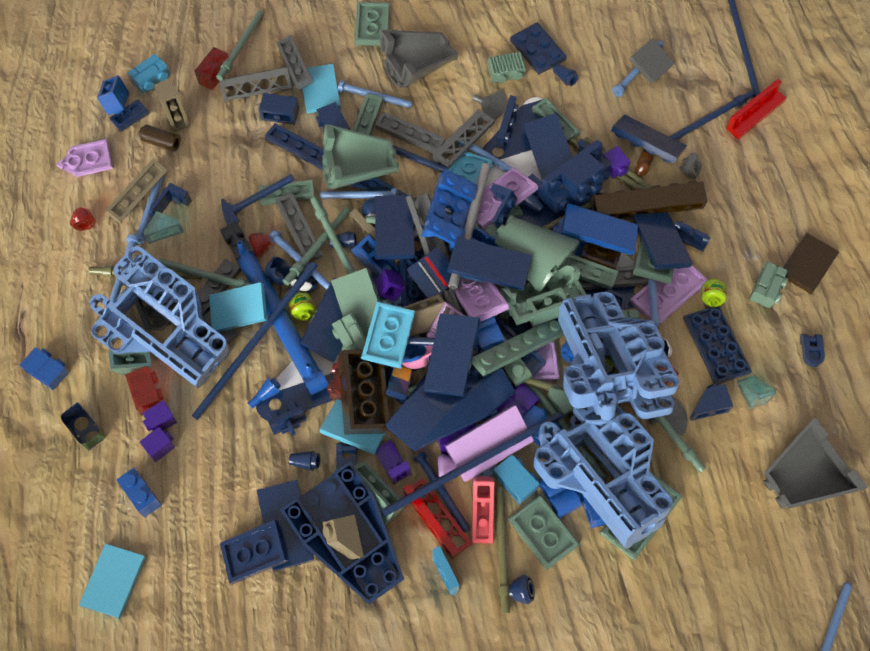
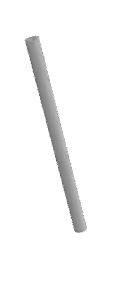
(472, 215)

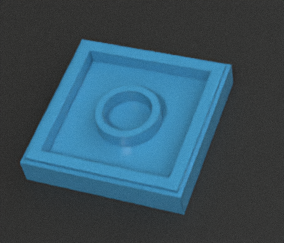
(445, 571)

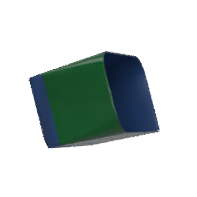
(69, 418)

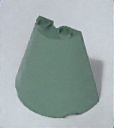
(355, 157)
(546, 247)

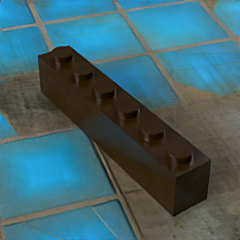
(652, 200)

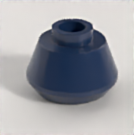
(522, 589)

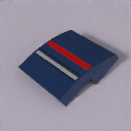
(431, 273)

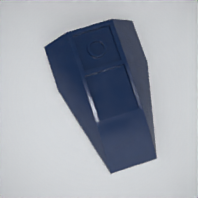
(432, 416)
(338, 497)

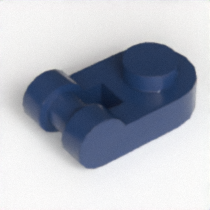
(812, 355)
(340, 449)

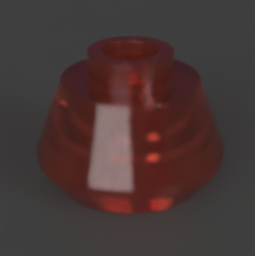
(82, 219)
(259, 243)

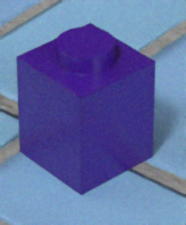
(619, 162)
(389, 284)
(159, 416)
(158, 443)

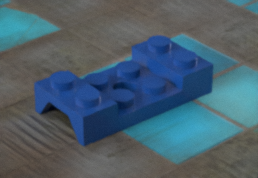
(456, 195)

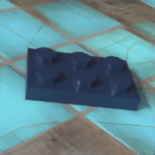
(538, 48)
(254, 552)

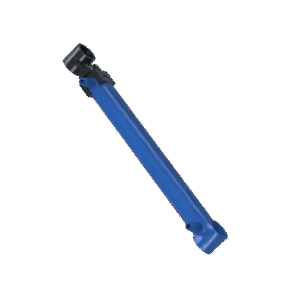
(284, 326)

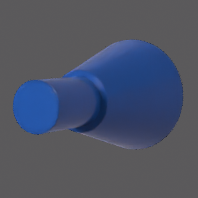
(267, 390)

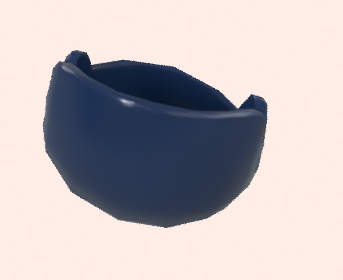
(277, 270)

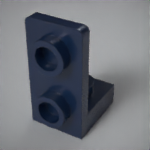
(168, 194)
(508, 201)

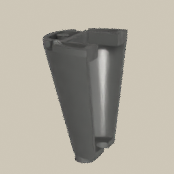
(414, 54)
(810, 471)

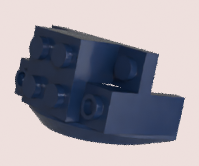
(580, 176)

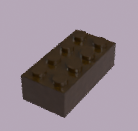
(362, 394)

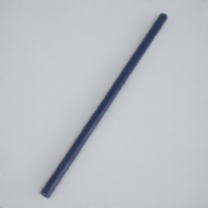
(744, 48)
(254, 341)
(468, 465)

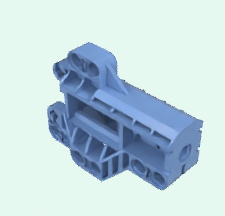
(149, 287)
(634, 349)
(633, 485)

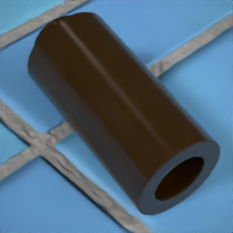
(160, 137)

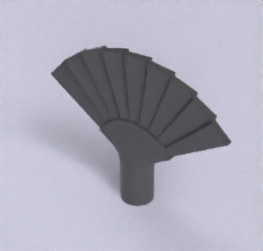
(493, 104)
(677, 418)

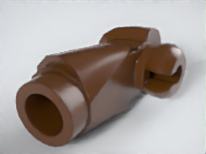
(644, 163)

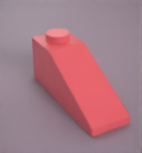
(482, 509)

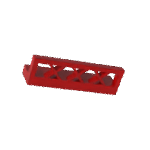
(756, 110)
(433, 524)

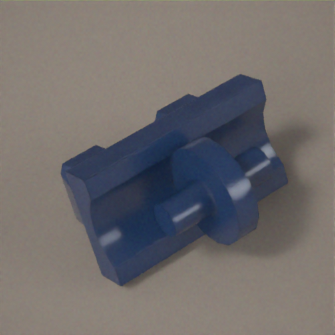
(288, 420)

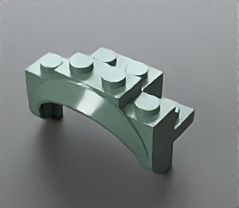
(544, 305)

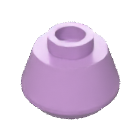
(445, 464)

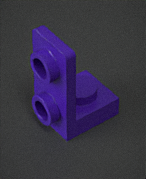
(392, 462)

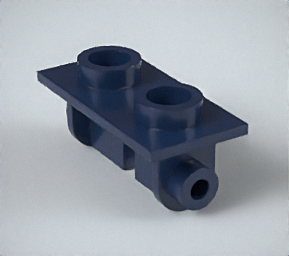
(692, 236)

